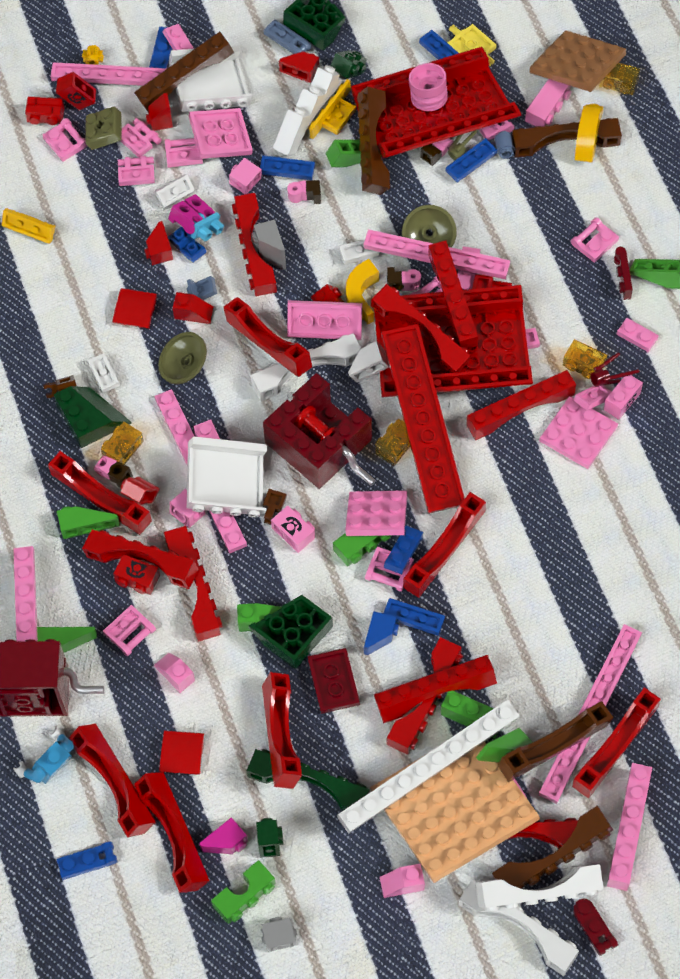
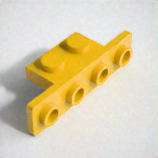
(335, 114)

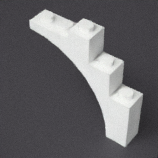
(310, 101)

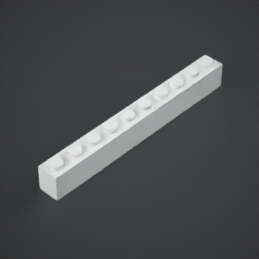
(427, 766)

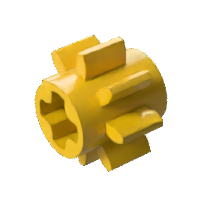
(93, 55)

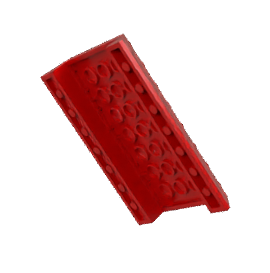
(471, 104)
(502, 342)

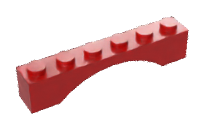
(261, 273)
(456, 303)
(392, 305)
(288, 354)
(493, 416)
(75, 477)
(106, 547)
(432, 562)
(203, 618)
(469, 675)
(406, 730)
(93, 747)
(610, 752)
(284, 761)
(549, 831)
(187, 866)

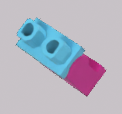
(196, 218)

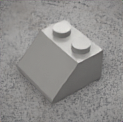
(269, 244)

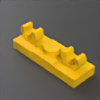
(28, 225)

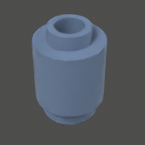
(504, 144)

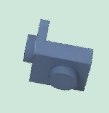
(203, 289)

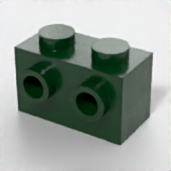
(349, 63)
(269, 837)

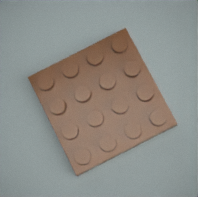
(578, 60)

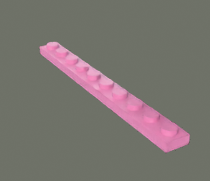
(182, 434)
(601, 691)

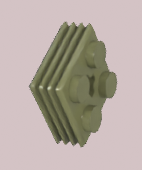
(103, 128)

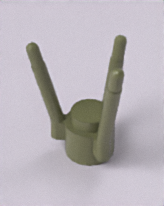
(457, 150)

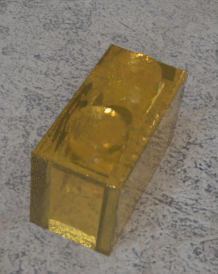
(621, 79)
(583, 358)
(122, 443)
(393, 443)

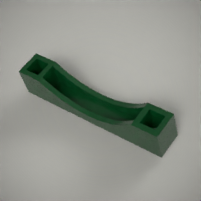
(338, 788)

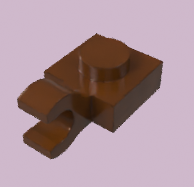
(59, 385)
(273, 503)

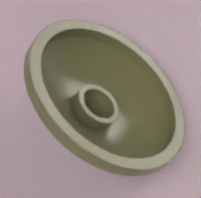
(430, 218)
(182, 358)

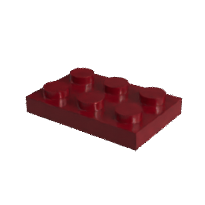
(333, 680)

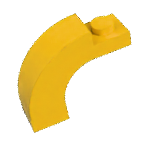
(588, 132)
(358, 281)

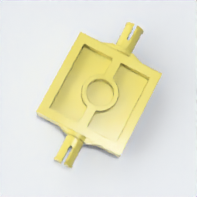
(470, 39)

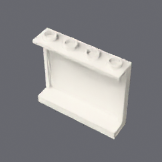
(213, 86)
(225, 476)

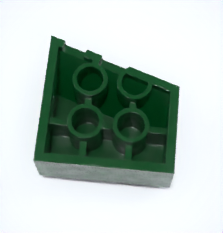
(314, 21)
(87, 414)
(293, 630)

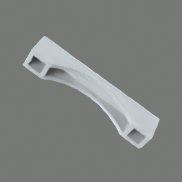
(339, 352)
(579, 879)
(556, 952)

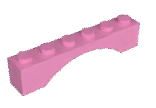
(629, 827)

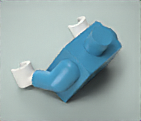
(50, 761)

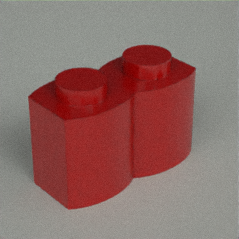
(139, 490)

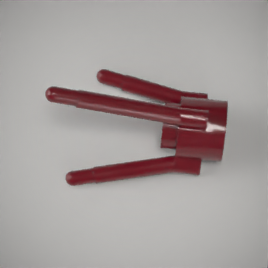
(602, 377)

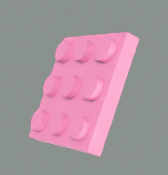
(220, 133)
(578, 433)
(376, 513)

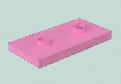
(323, 319)

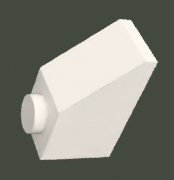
(368, 362)

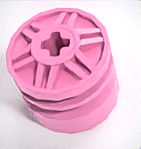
(428, 87)

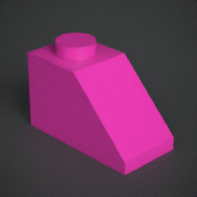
(225, 839)

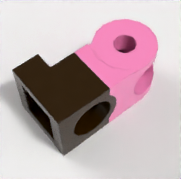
(435, 151)
(304, 190)
(403, 280)
(112, 470)

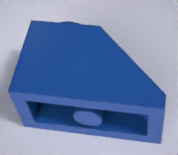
(380, 632)

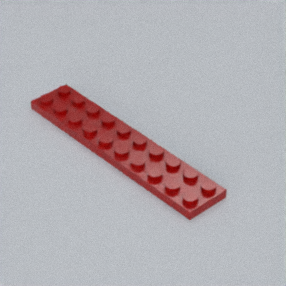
(423, 418)

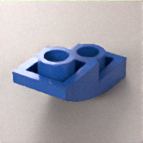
(186, 245)

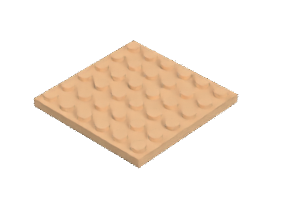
(459, 814)

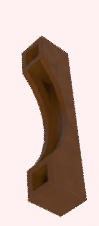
(209, 53)
(531, 140)
(375, 175)
(531, 755)
(589, 829)

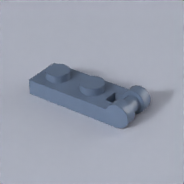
(286, 37)

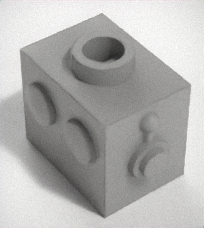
(278, 934)

